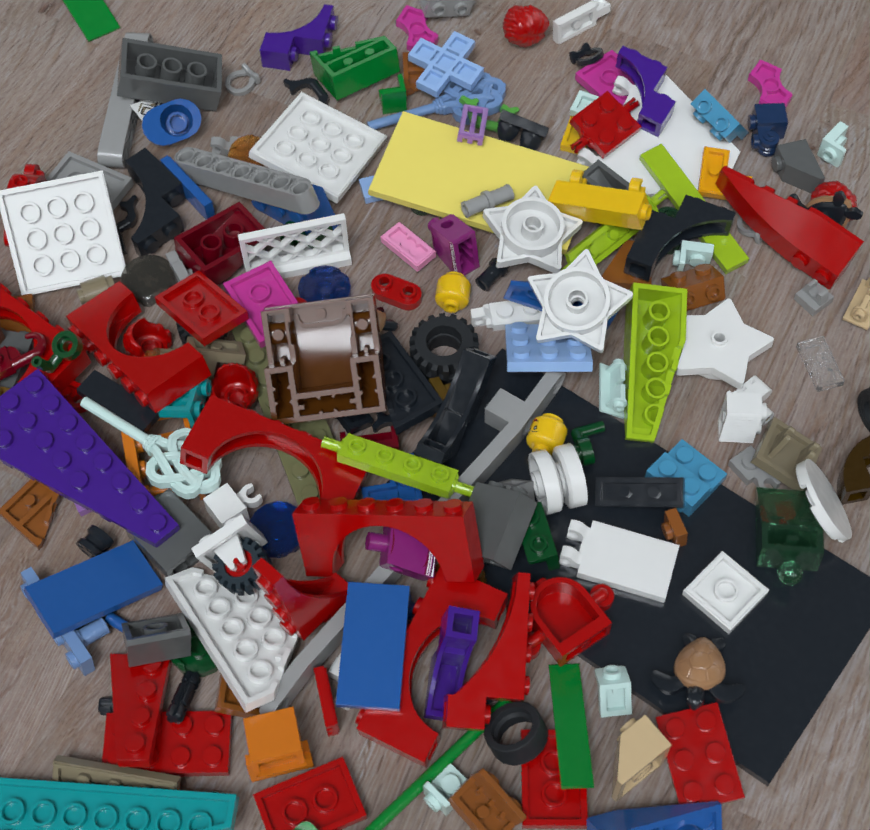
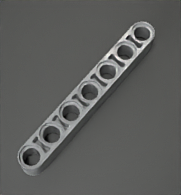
(119, 122)
(248, 180)

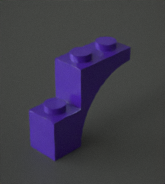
(282, 48)
(648, 78)
(451, 657)

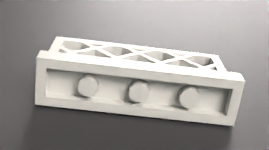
(299, 259)

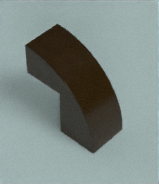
(854, 477)

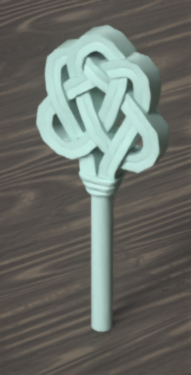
(185, 482)

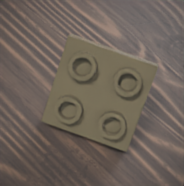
(782, 450)

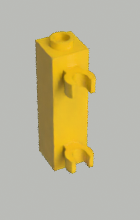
(602, 204)

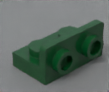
(539, 541)

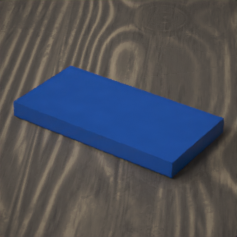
(92, 589)
(373, 646)

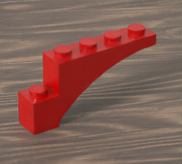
(301, 603)
(502, 672)

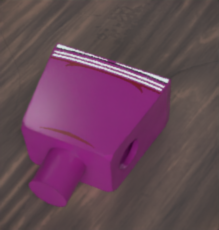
(455, 243)
(402, 553)

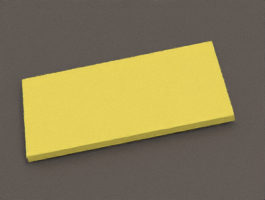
(436, 173)

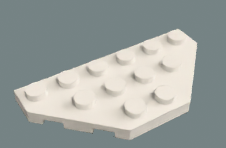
(237, 634)

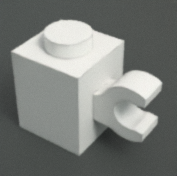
(226, 504)

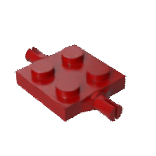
(605, 125)

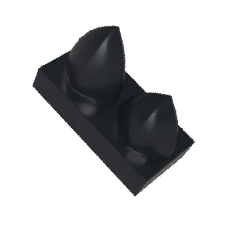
(510, 125)

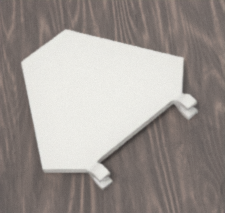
(682, 137)

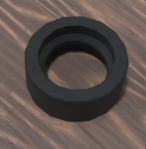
(529, 746)

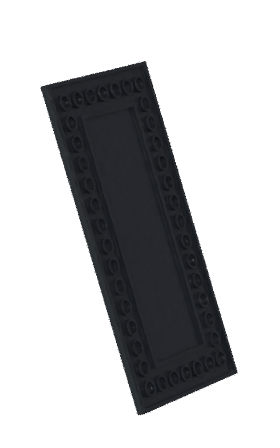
(781, 651)

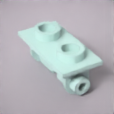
(612, 389)

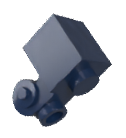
(767, 126)

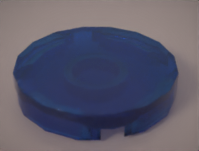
(324, 284)
(278, 527)

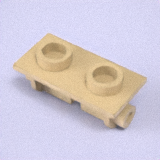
(859, 308)

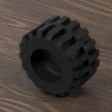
(436, 333)

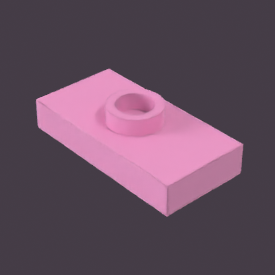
(408, 246)

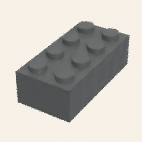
(169, 73)

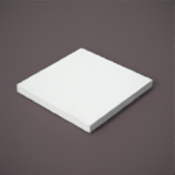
(318, 145)
(61, 232)

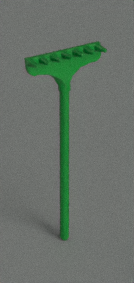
(416, 787)

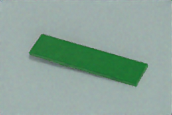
(570, 727)

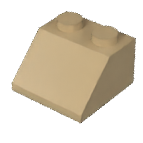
(637, 755)

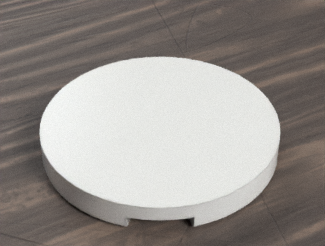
(824, 501)

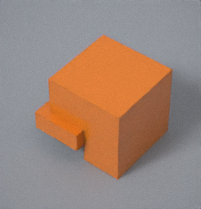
(275, 745)

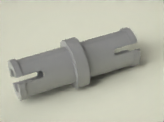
(487, 200)

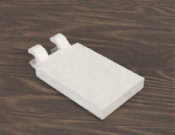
(621, 559)

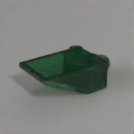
(787, 534)

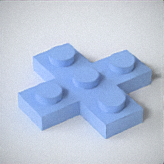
(445, 64)

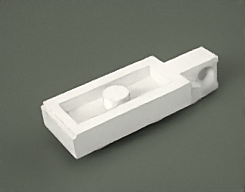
(579, 20)
(499, 314)

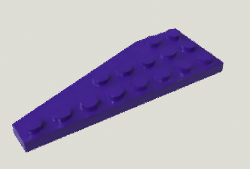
(59, 449)

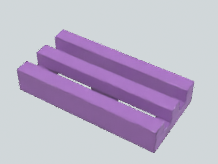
(471, 135)

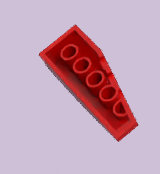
(799, 235)

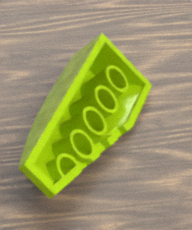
(652, 352)

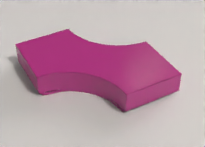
(414, 25)
(767, 80)

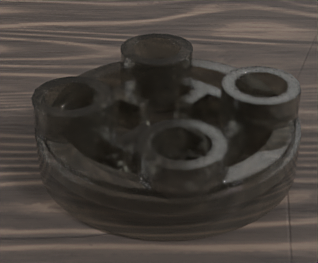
(148, 277)

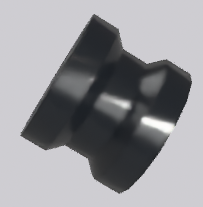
(94, 542)

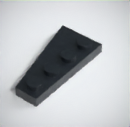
(408, 392)

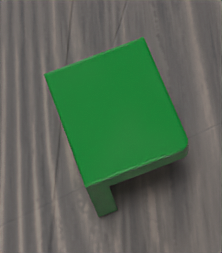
(394, 99)

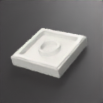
(725, 592)

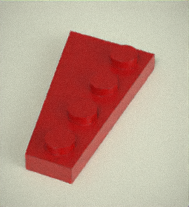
(137, 708)

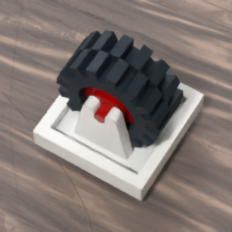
(233, 553)

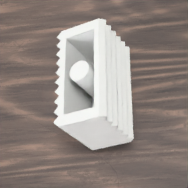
(741, 417)

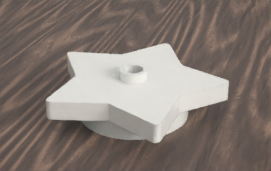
(531, 231)
(577, 283)
(721, 345)

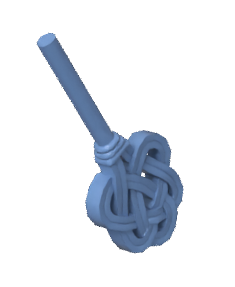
(488, 90)

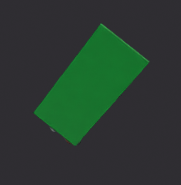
(92, 17)

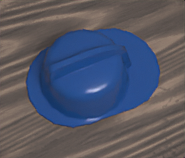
(171, 122)

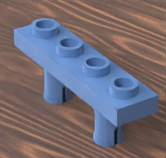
(75, 640)

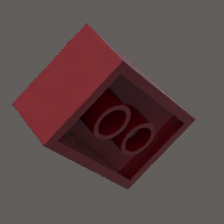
(215, 244)

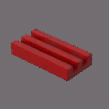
(326, 701)

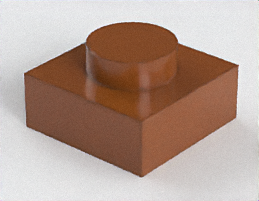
(674, 528)

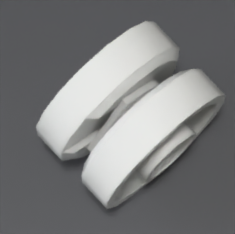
(558, 478)

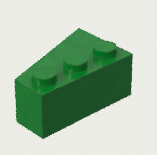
(355, 67)

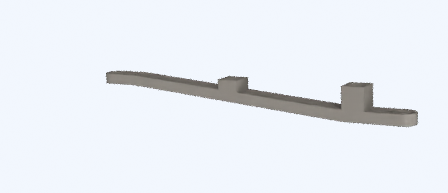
(513, 421)

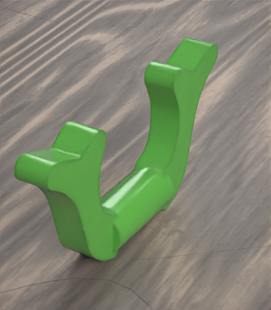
(490, 125)

